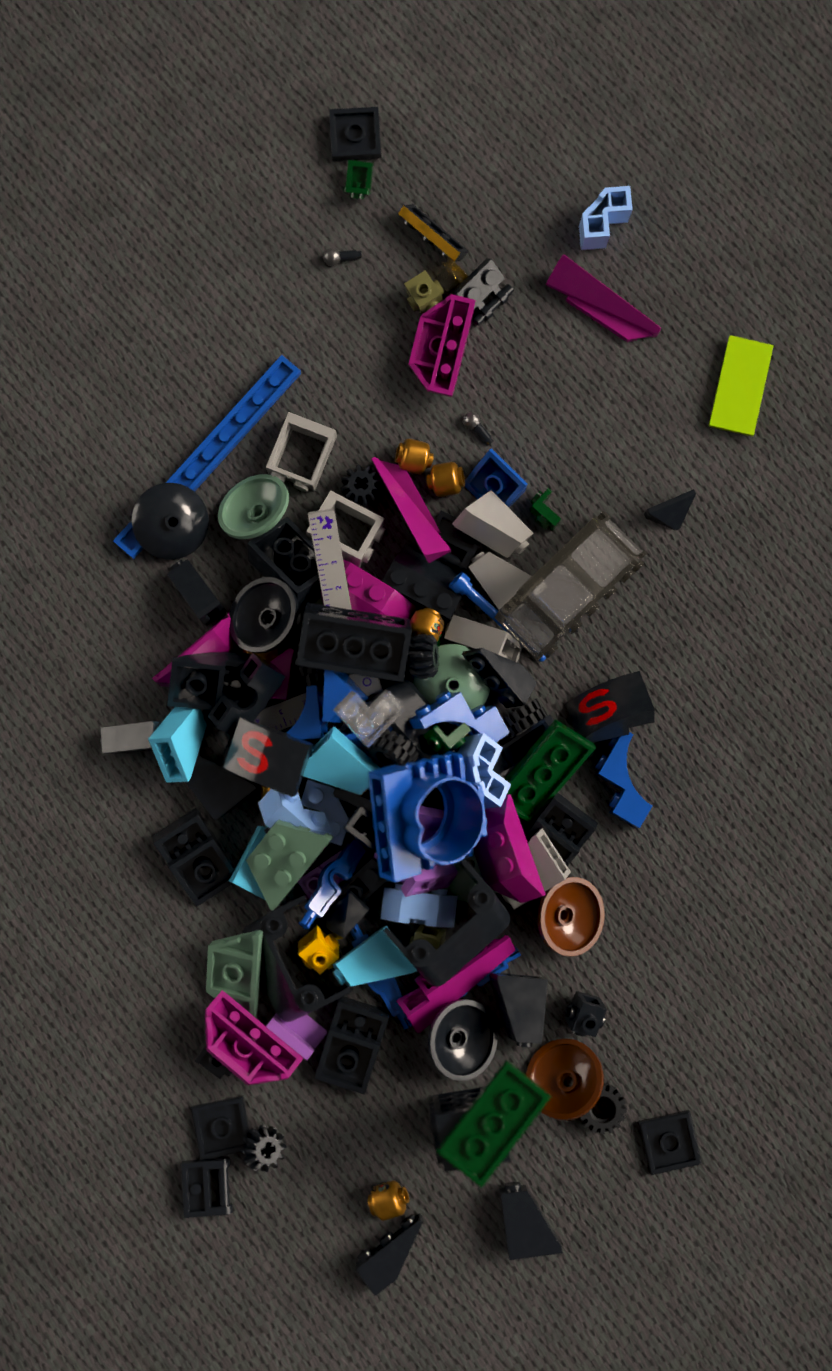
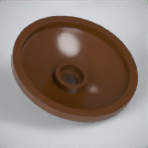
(580, 920)
(563, 1061)

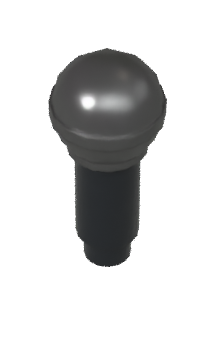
(333, 256)
(472, 421)

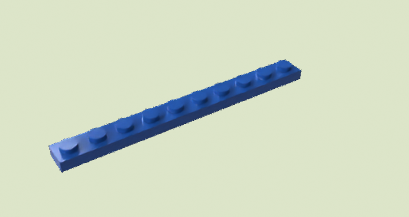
(225, 436)

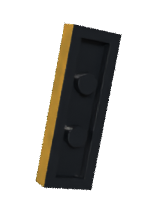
(432, 232)

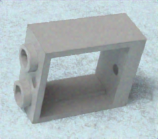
(308, 428)
(376, 533)

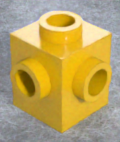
(318, 950)

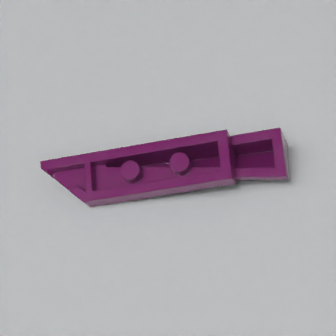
(600, 302)
(413, 509)
(426, 1001)

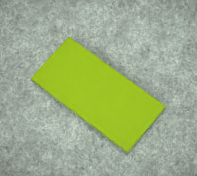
(741, 385)

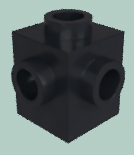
(585, 1014)

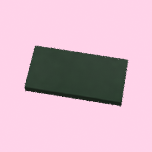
(546, 769)
(493, 1123)

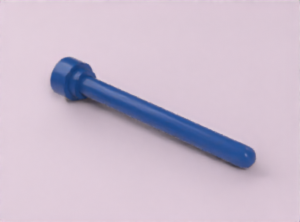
(462, 585)

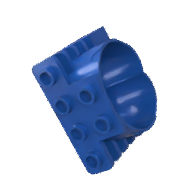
(395, 806)

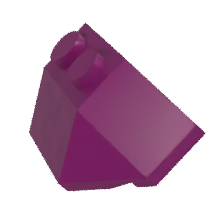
(441, 344)
(373, 595)
(215, 640)
(506, 857)
(246, 1044)

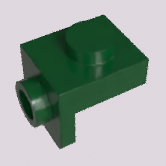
(359, 178)
(544, 515)
(440, 743)

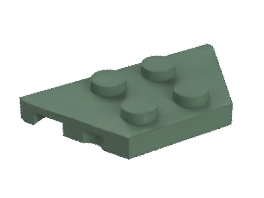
(284, 858)
(235, 968)

